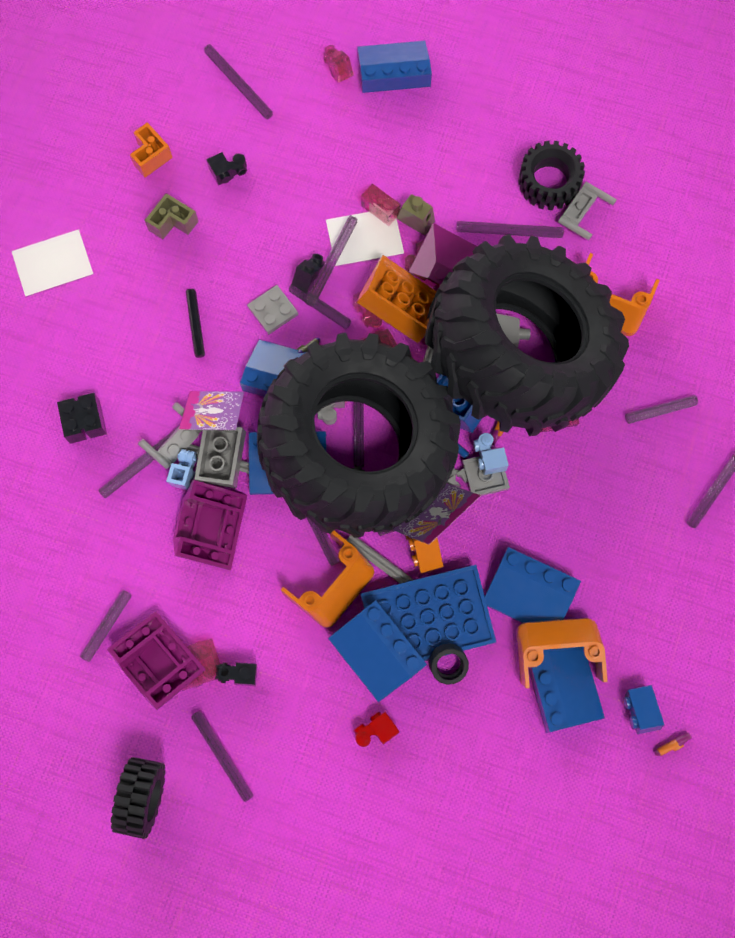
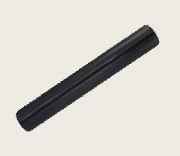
(195, 323)

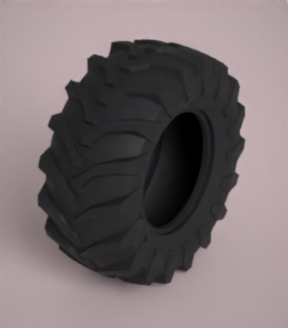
(491, 369)
(387, 382)

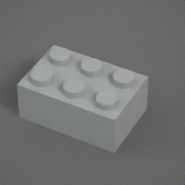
(220, 457)

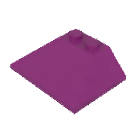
(440, 254)
(209, 524)
(156, 660)

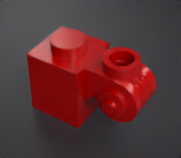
(380, 726)

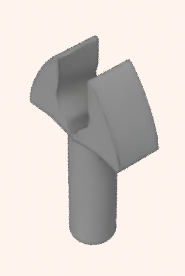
(455, 473)

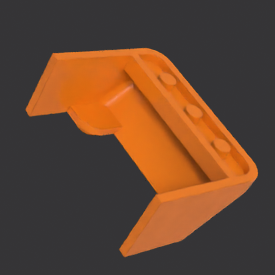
(632, 310)
(342, 592)
(556, 634)

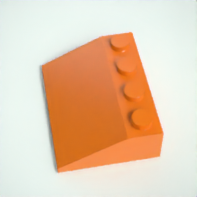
(398, 298)

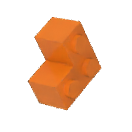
(152, 150)
(426, 556)

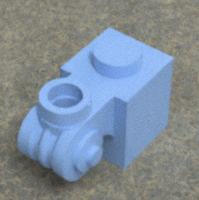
(490, 459)
(182, 474)

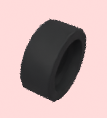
(454, 677)

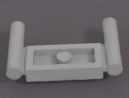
(580, 207)
(174, 444)

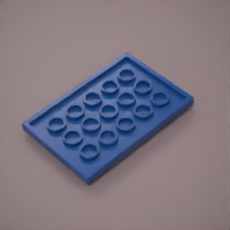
(438, 610)

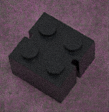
(81, 415)

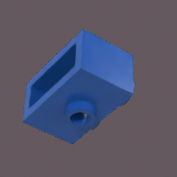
(643, 709)

